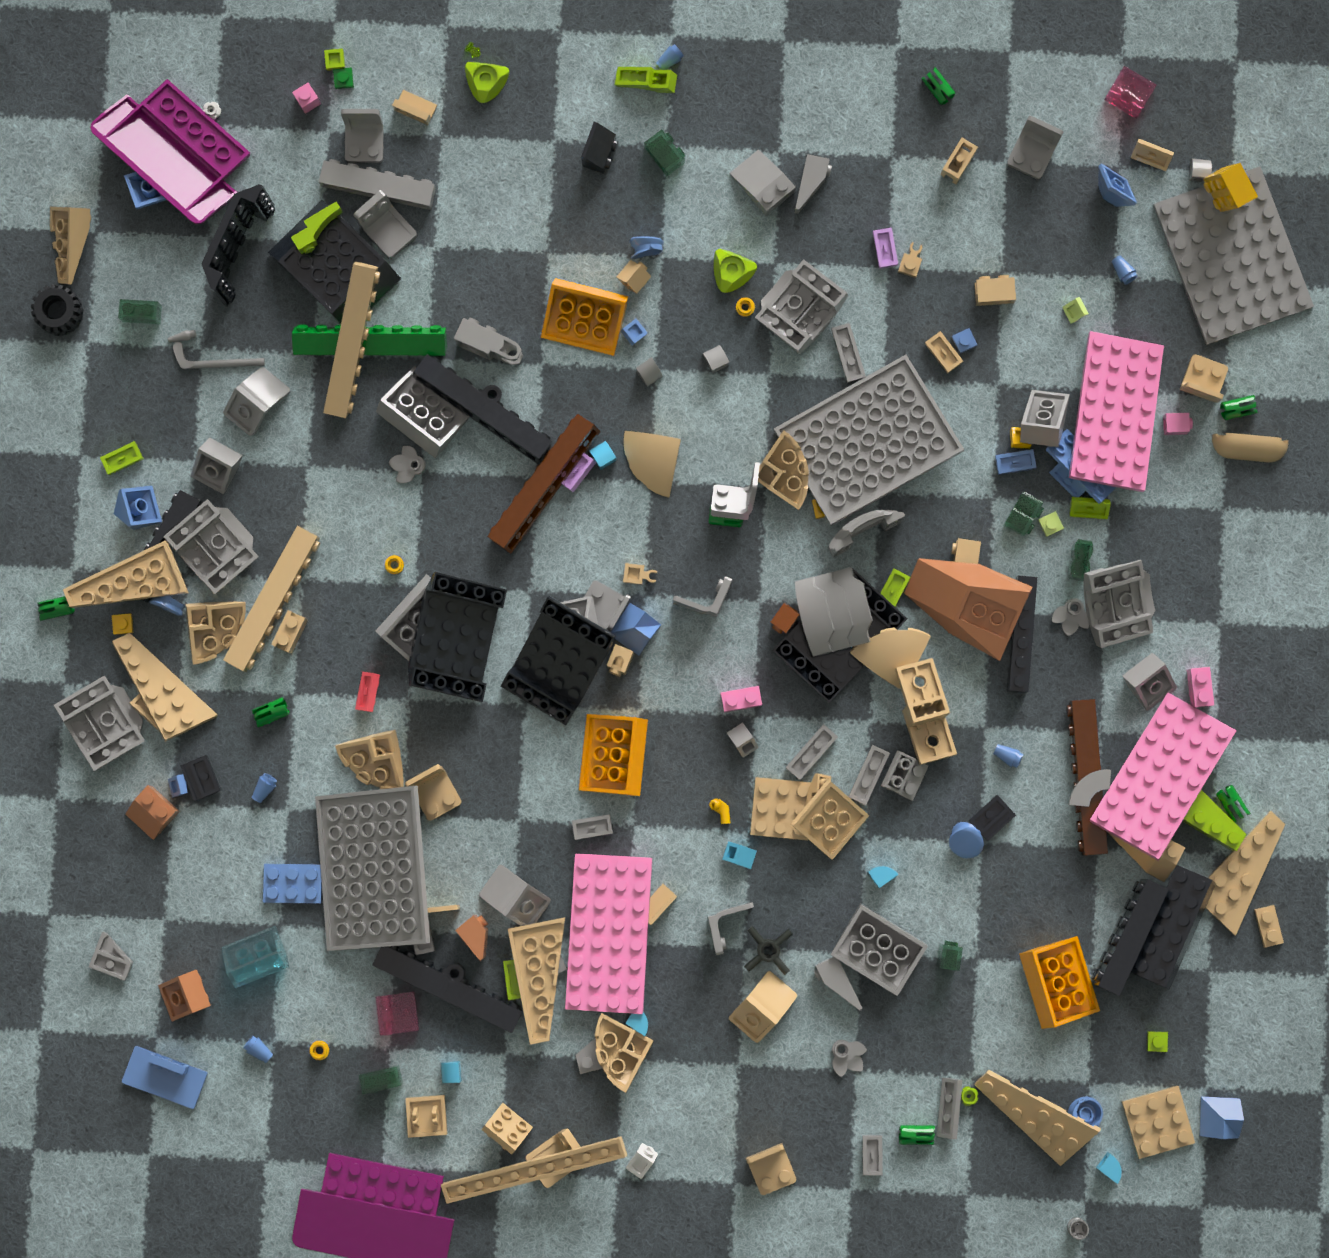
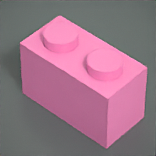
(1200, 687)
(741, 699)

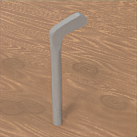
(185, 364)

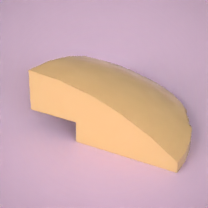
(652, 459)
(785, 471)
(213, 627)
(891, 650)
(374, 759)
(620, 1051)

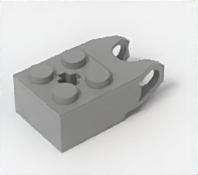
(486, 342)

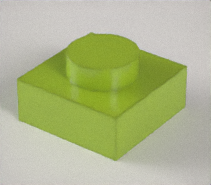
(334, 59)
(1157, 1041)

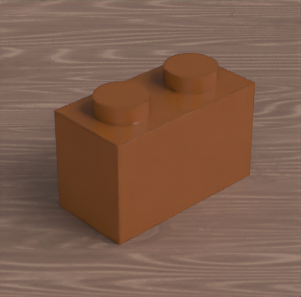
(784, 618)

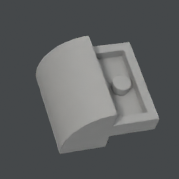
(904, 775)

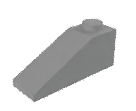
(813, 177)
(834, 976)

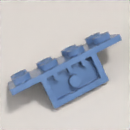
(1061, 471)
(164, 1077)

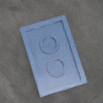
(292, 883)

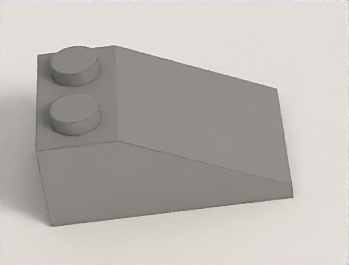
(763, 182)
(1044, 418)

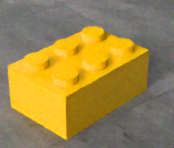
(1230, 187)

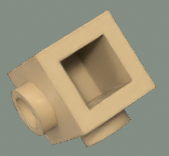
(634, 276)

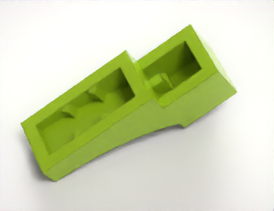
(646, 78)
(306, 239)

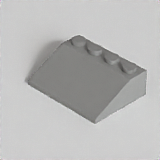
(421, 414)
(401, 624)
(879, 949)

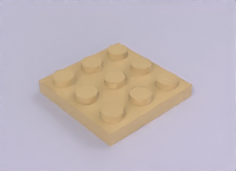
(776, 806)
(829, 819)
(1158, 1122)

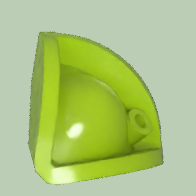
(485, 80)
(732, 270)

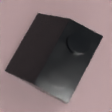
(599, 148)

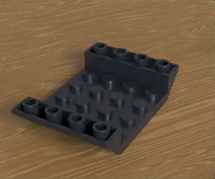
(230, 235)
(329, 266)
(454, 636)
(558, 661)
(833, 670)

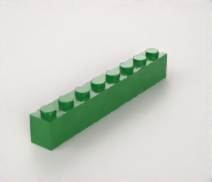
(380, 340)

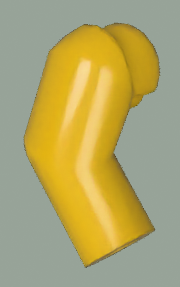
(721, 808)

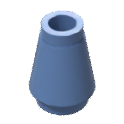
(669, 57)
(1124, 270)
(1008, 755)
(264, 787)
(258, 1049)

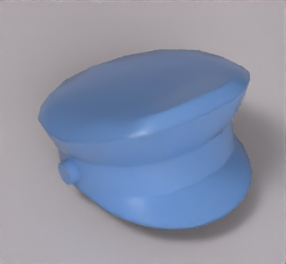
(646, 246)
(168, 604)
(966, 840)
(1087, 1109)

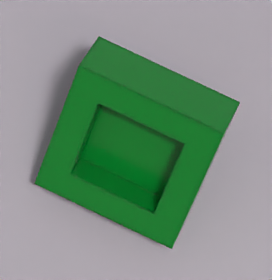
(343, 78)

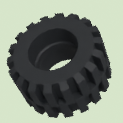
(67, 321)

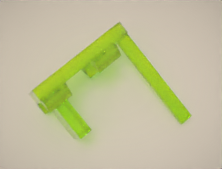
(474, 51)

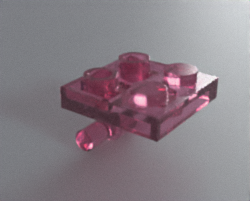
(1130, 92)
(397, 1013)

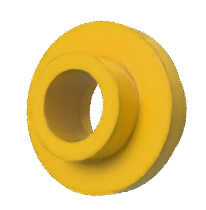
(742, 301)
(388, 562)
(314, 1054)

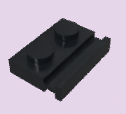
(200, 778)
(992, 817)

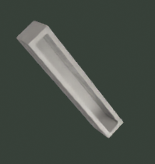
(369, 181)

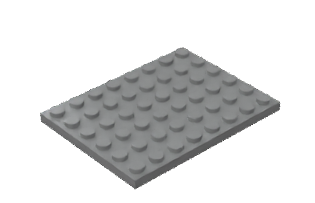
(1233, 261)
(871, 439)
(372, 869)

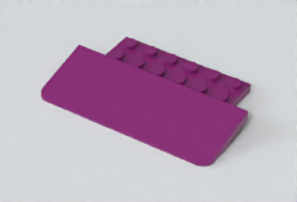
(174, 149)
(373, 1212)

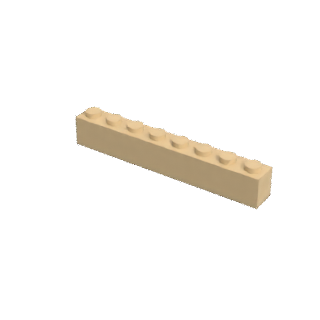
(350, 339)
(271, 599)

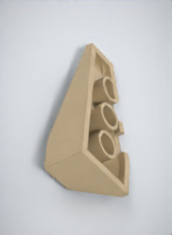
(71, 231)
(1158, 869)

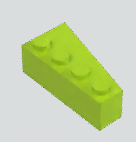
(1214, 823)

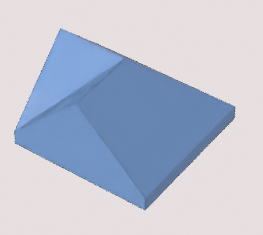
(1115, 188)
(142, 192)
(137, 507)
(635, 628)
(1220, 1117)

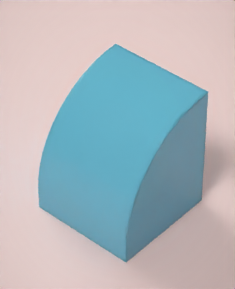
(603, 455)
(739, 855)
(882, 875)
(638, 1022)
(451, 1072)
(1110, 1167)

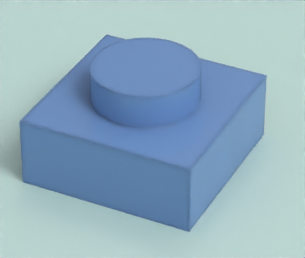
(633, 331)
(964, 340)
(177, 785)

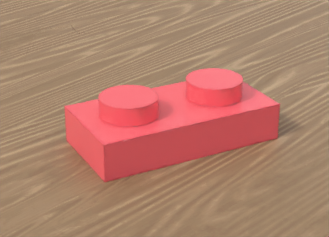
(367, 691)

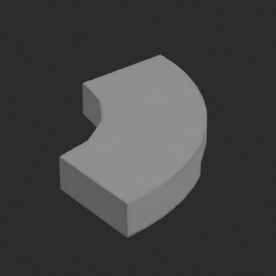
(1088, 786)

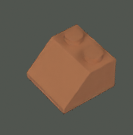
(151, 811)
(475, 935)
(184, 995)

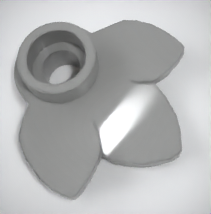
(404, 464)
(1069, 619)
(850, 1058)

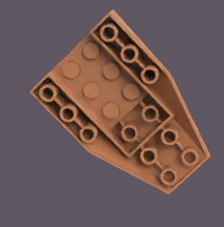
(969, 601)

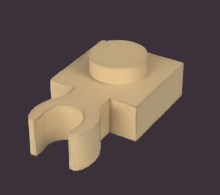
(910, 263)
(635, 574)

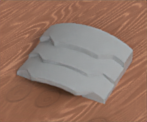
(801, 306)
(843, 541)
(213, 545)
(1118, 603)
(833, 611)
(101, 722)

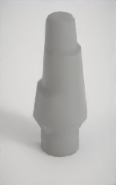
(183, 336)

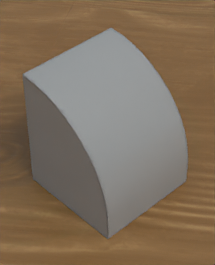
(1199, 169)
(716, 359)
(649, 372)
(742, 740)

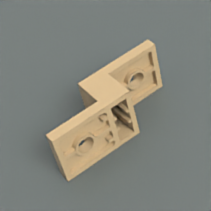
(925, 711)

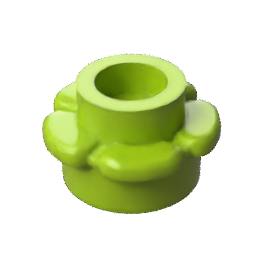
(973, 1099)

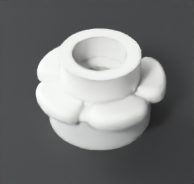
(216, 110)

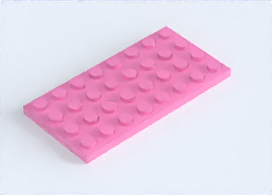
(1116, 411)
(1162, 776)
(608, 933)

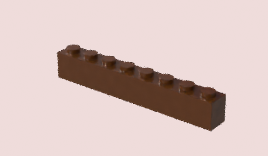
(543, 483)
(1086, 760)

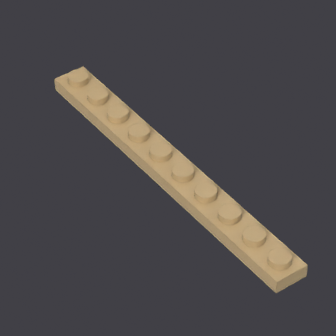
(534, 1170)

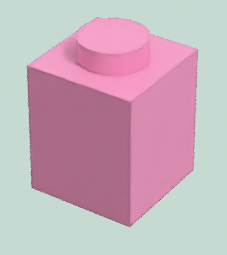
(306, 98)
(1177, 423)

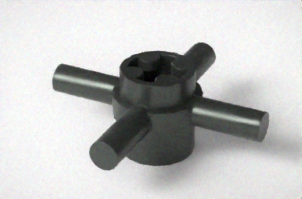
(769, 942)

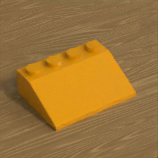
(584, 316)
(613, 754)
(1059, 982)

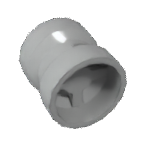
(1077, 1231)

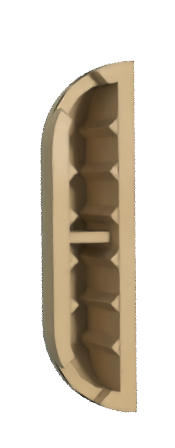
(1249, 447)

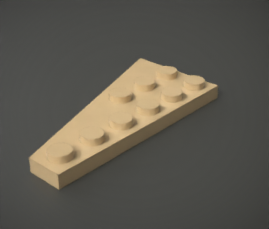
(139, 577)
(164, 694)
(1241, 873)
(536, 961)
(1041, 1120)

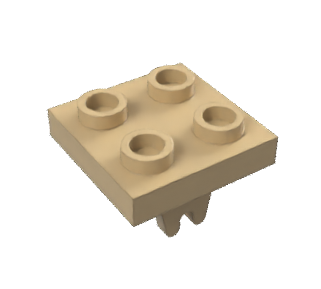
(426, 1116)
(507, 1128)

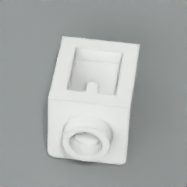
(642, 1161)

